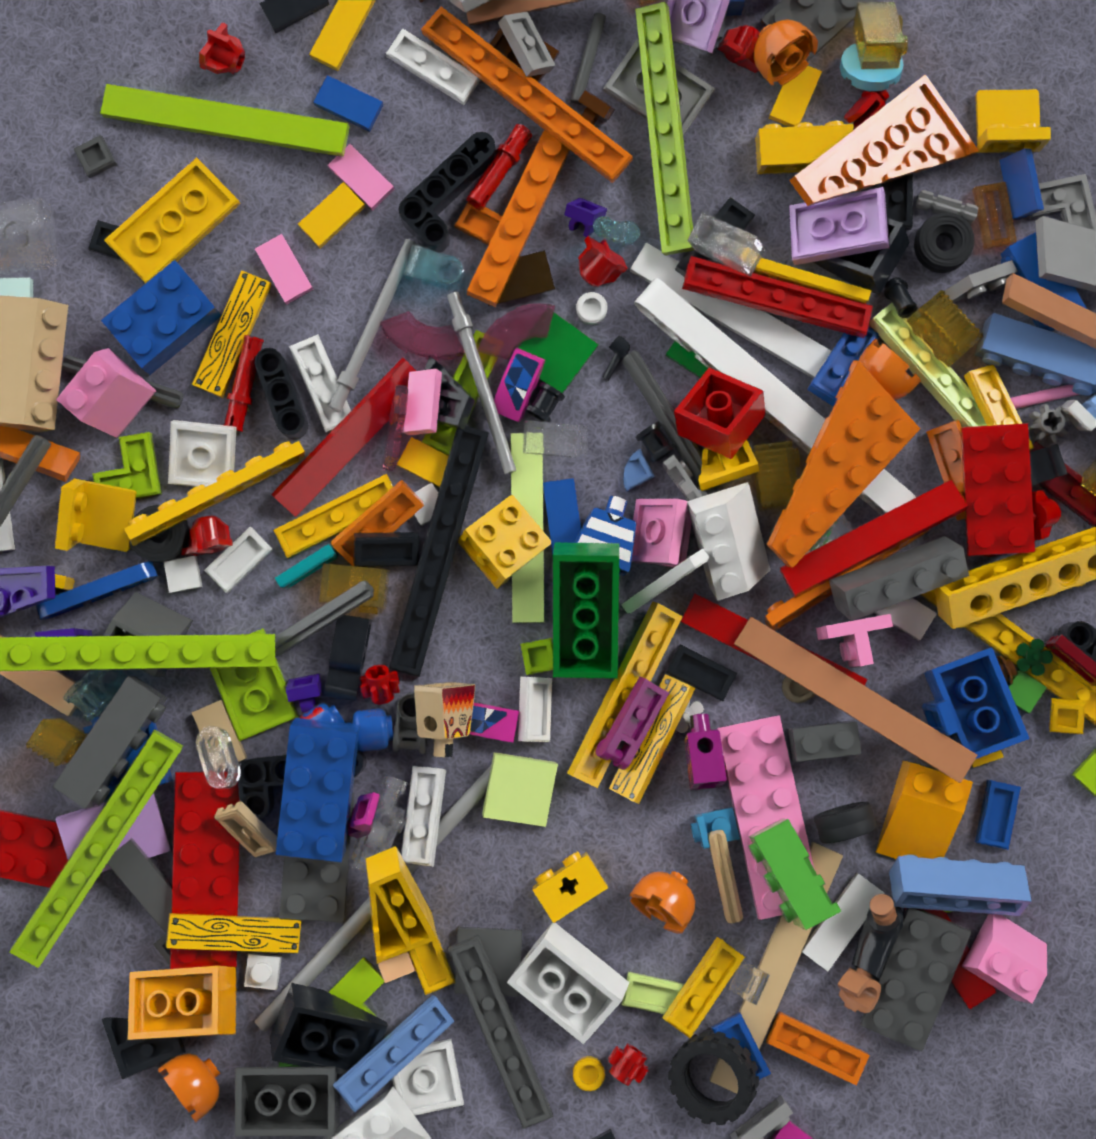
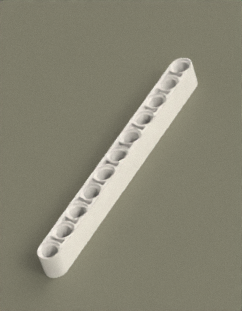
(782, 405)

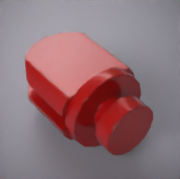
(866, 106)

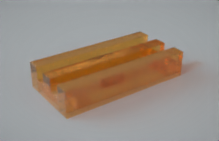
(1006, 214)

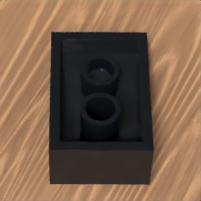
(871, 268)
(323, 1030)

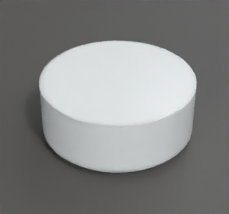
(591, 308)

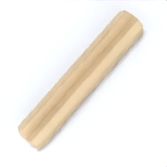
(725, 876)

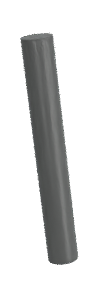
(588, 57)

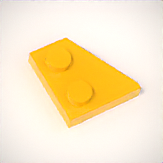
(719, 469)

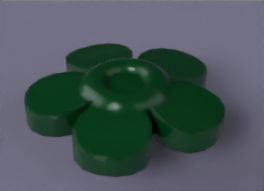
(1033, 657)

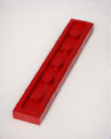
(777, 297)
(342, 442)
(874, 538)
(727, 626)

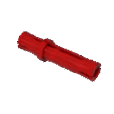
(506, 157)
(243, 383)

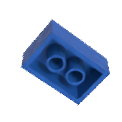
(161, 318)
(979, 702)

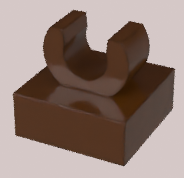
(595, 107)

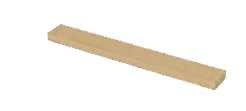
(779, 962)

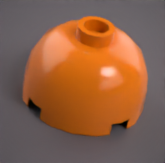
(783, 50)
(888, 370)
(665, 898)
(192, 1083)

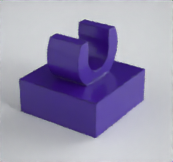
(585, 212)
(304, 690)

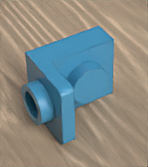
(714, 820)

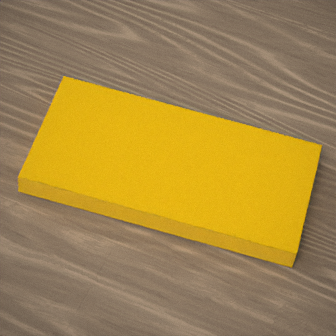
(172, 221)

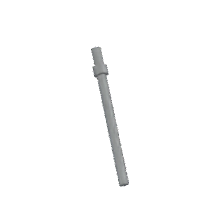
(463, 325)
(348, 378)

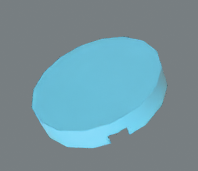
(867, 78)

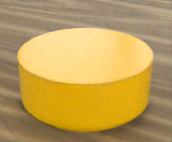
(588, 1073)

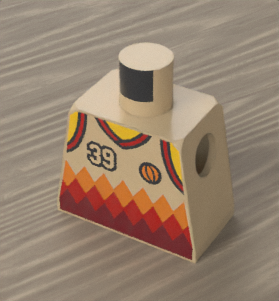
(444, 713)

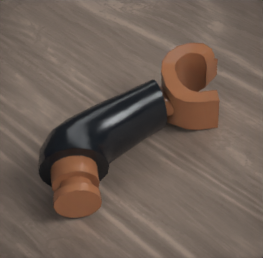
(872, 951)

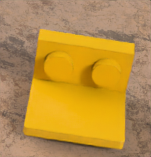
(1009, 121)
(94, 515)
(503, 541)

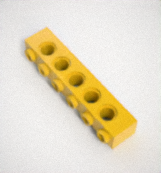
(1019, 580)

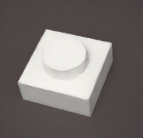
(262, 971)

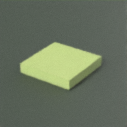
(519, 789)

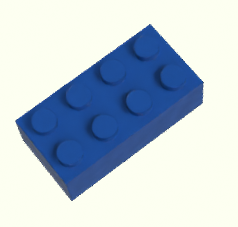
(317, 789)

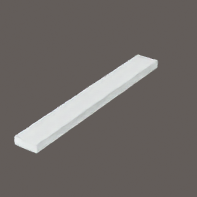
(747, 322)

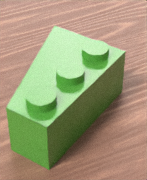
(792, 875)

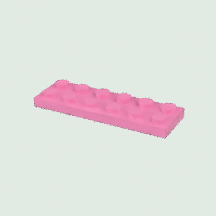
(761, 794)

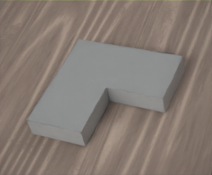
(1071, 198)

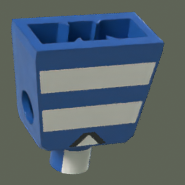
(611, 527)

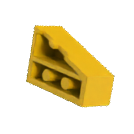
(397, 907)

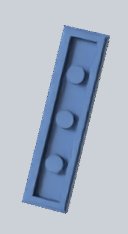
(393, 1053)

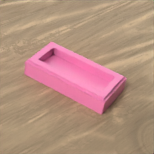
(361, 177)
(284, 269)
(423, 402)

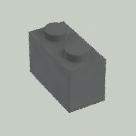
(824, 741)

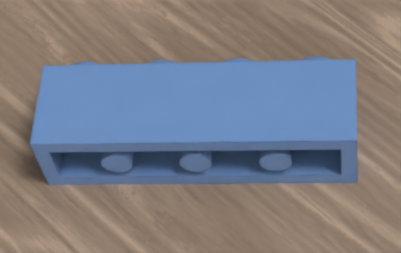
(1038, 353)
(959, 885)

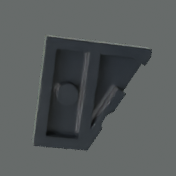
(454, 400)
(138, 1054)

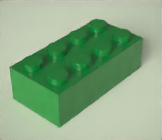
(585, 610)

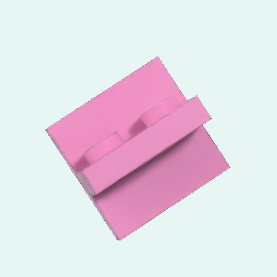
(661, 531)
(856, 642)

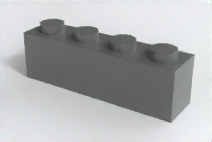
(899, 578)
(111, 742)

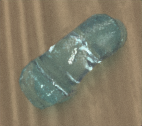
(616, 231)

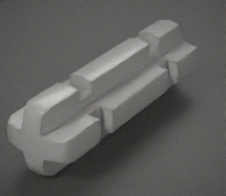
(945, 204)

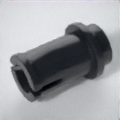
(897, 292)

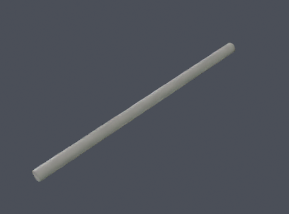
(363, 913)

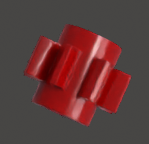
(379, 684)
(628, 1064)

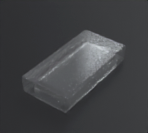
(555, 439)

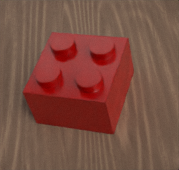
(720, 412)

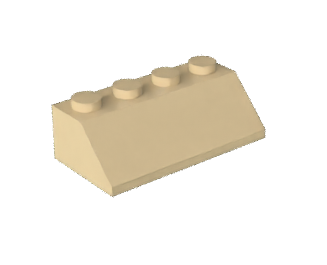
(30, 361)

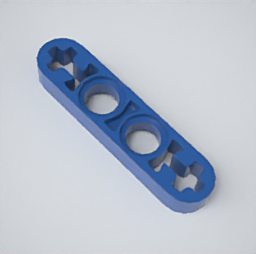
(97, 590)

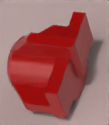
(739, 46)
(222, 52)
(599, 263)
(1045, 514)
(207, 536)

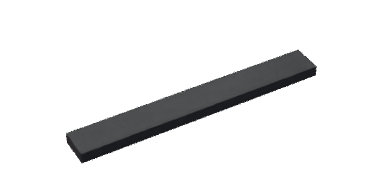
(438, 550)

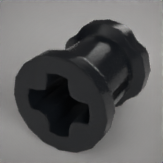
(545, 402)
(655, 442)

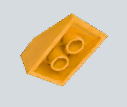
(922, 813)
(182, 1002)

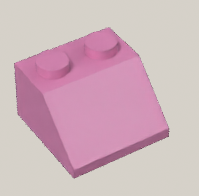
(106, 393)
(1008, 958)

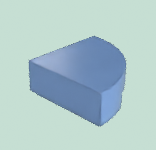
(636, 471)

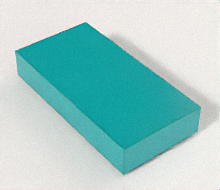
(306, 567)

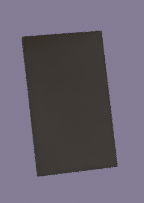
(528, 278)

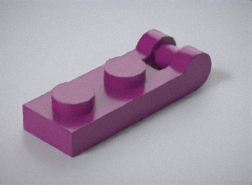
(632, 723)

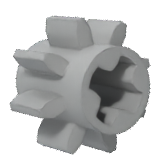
(1046, 431)

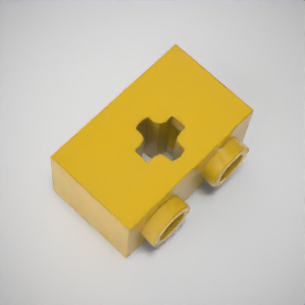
(562, 902)

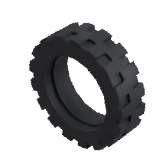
(694, 1100)

